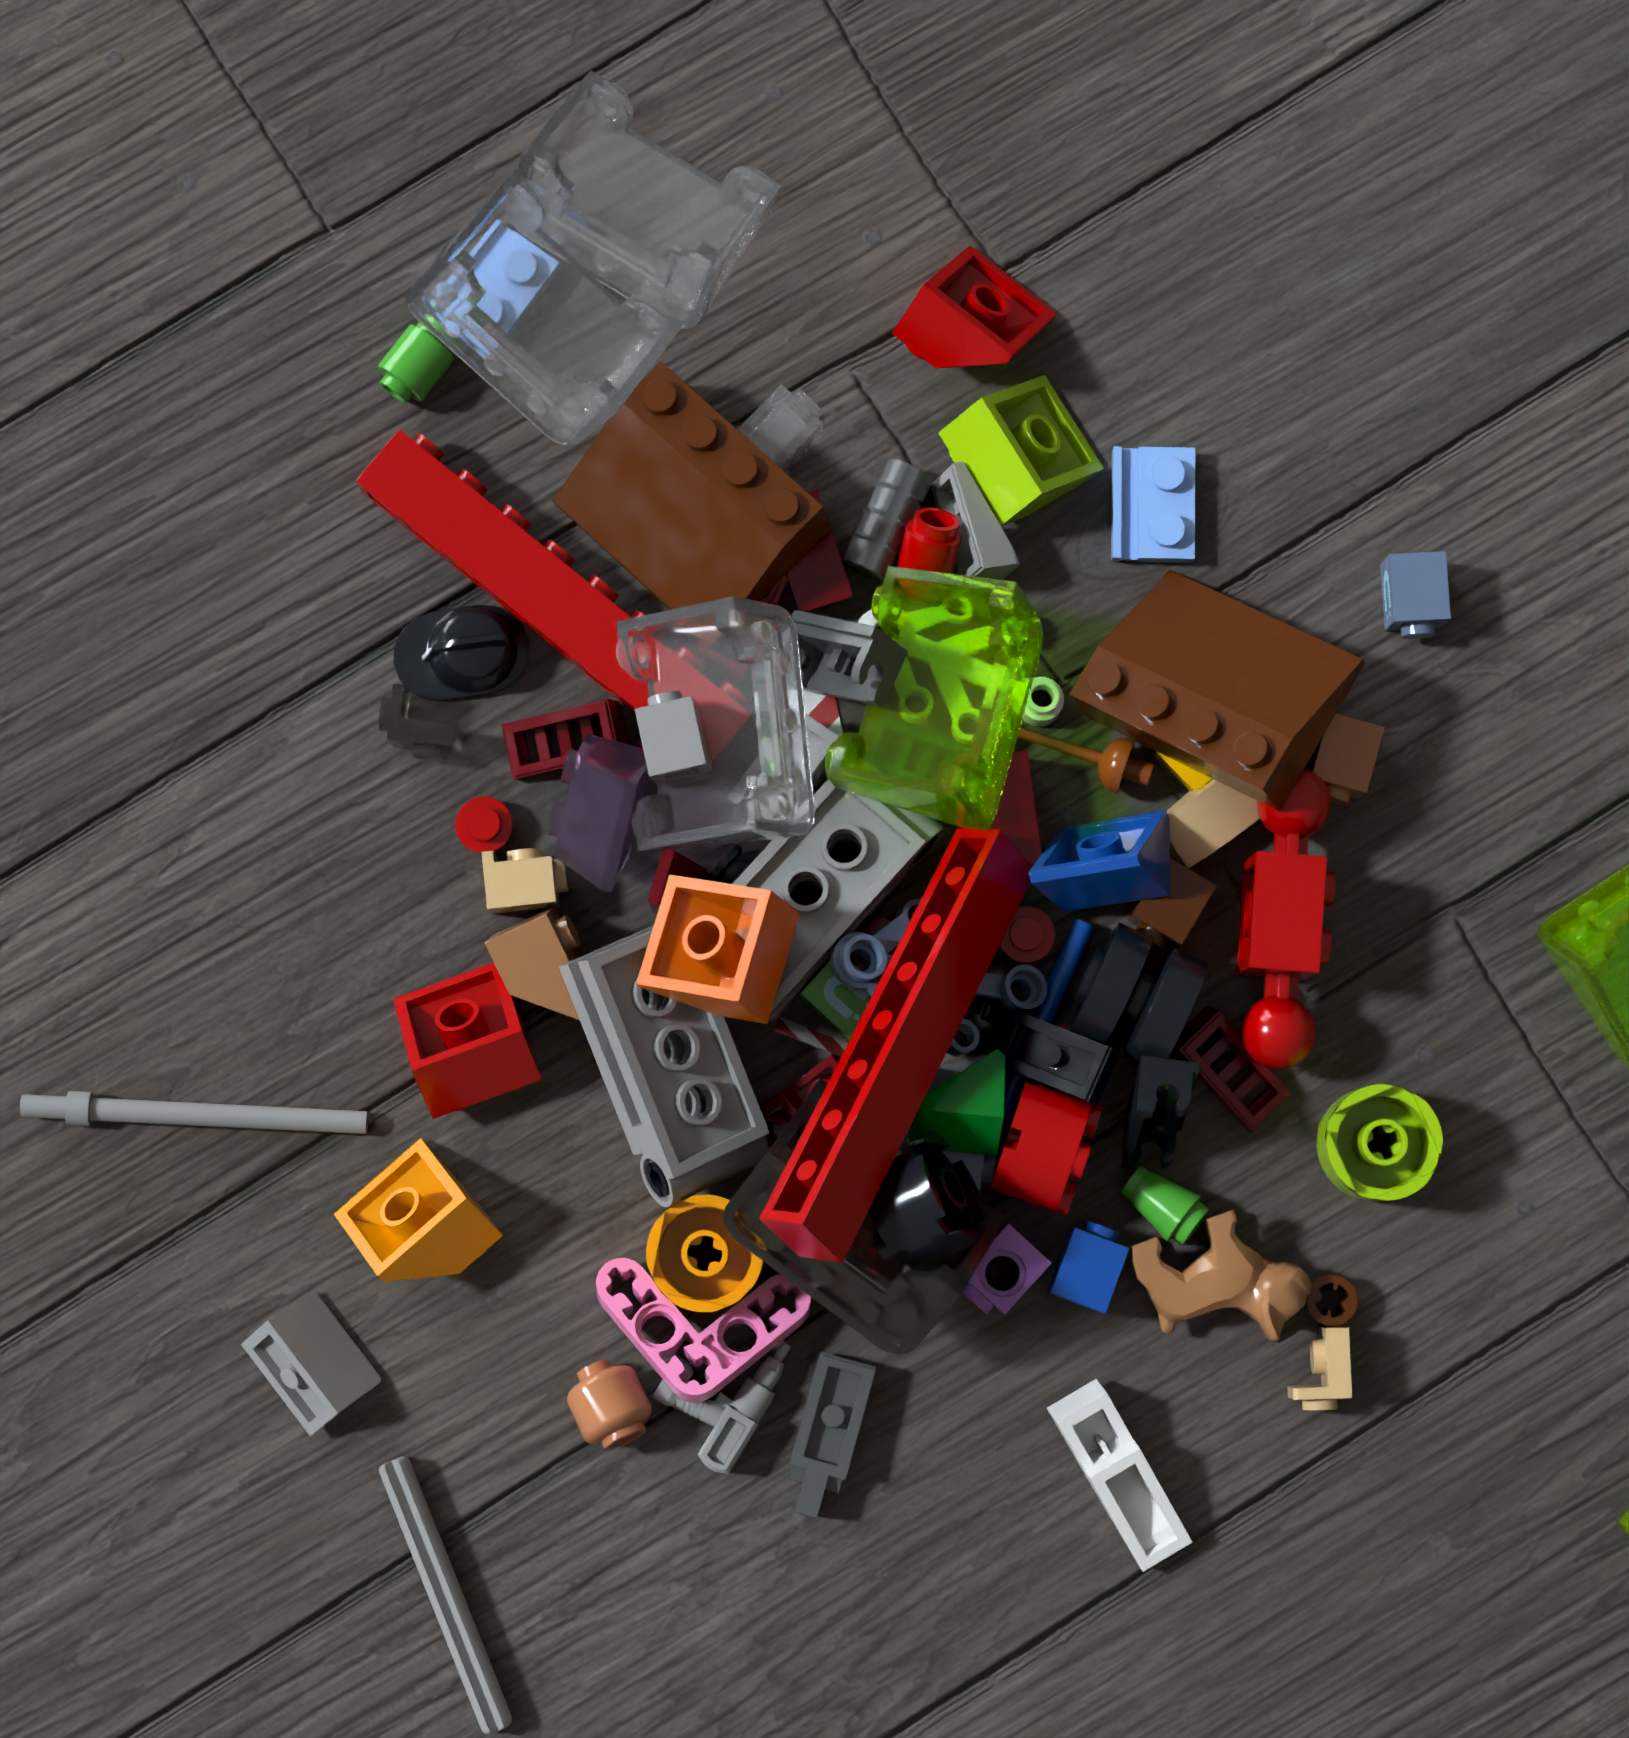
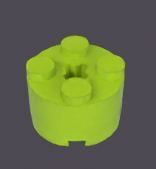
(1409, 1157)

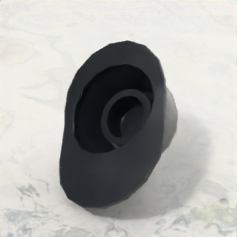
(461, 652)

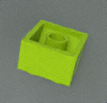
(1021, 448)

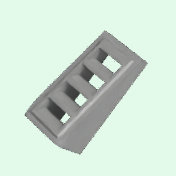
(984, 545)

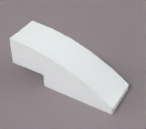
(1119, 1474)

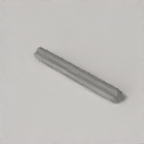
(445, 1595)

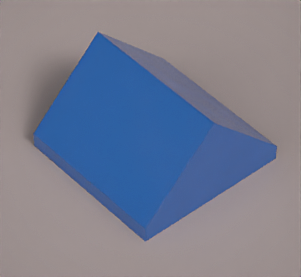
(1106, 862)

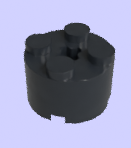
(925, 1206)

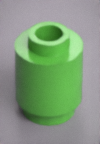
(414, 364)

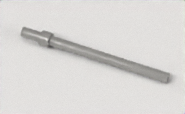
(81, 1109)

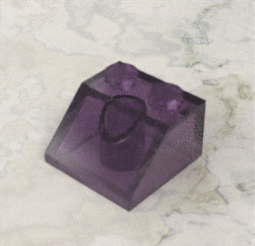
(597, 818)

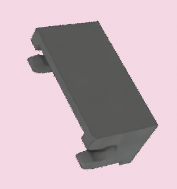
(847, 658)

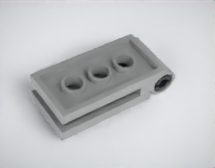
(889, 846)
(681, 1144)

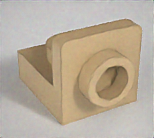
(1332, 1360)

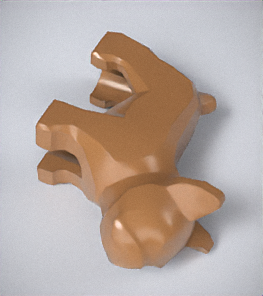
(1222, 1278)

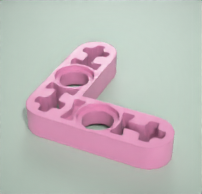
(707, 1345)

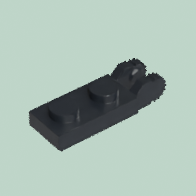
(1049, 1053)

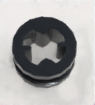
(730, 867)

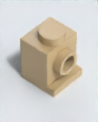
(523, 881)

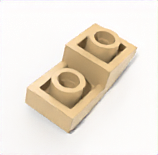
(1207, 821)

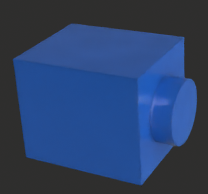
(1089, 1267)

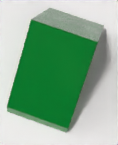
(966, 1108)

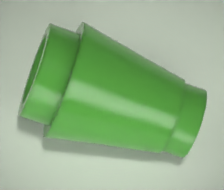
(1166, 1205)

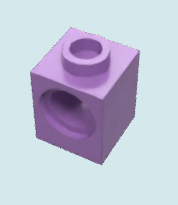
(1029, 1266)

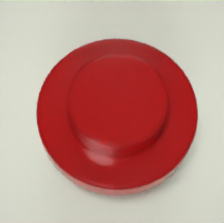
(484, 824)
(1028, 935)

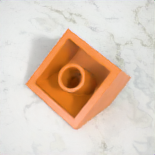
(719, 947)

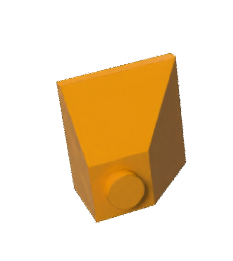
(417, 1220)

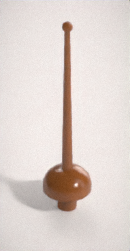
(1113, 763)

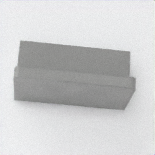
(311, 1362)

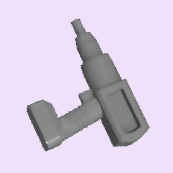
(732, 1419)

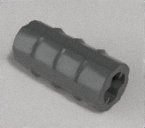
(885, 518)

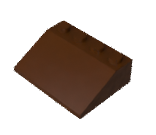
(689, 499)
(1217, 687)

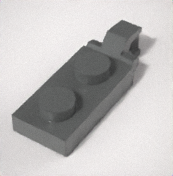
(829, 1429)

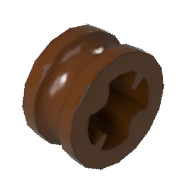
(1347, 1304)

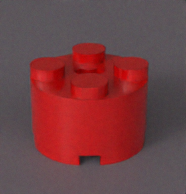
(1046, 1148)

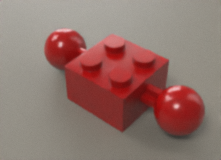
(1283, 925)

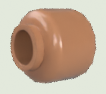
(609, 1405)

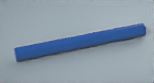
(1057, 988)

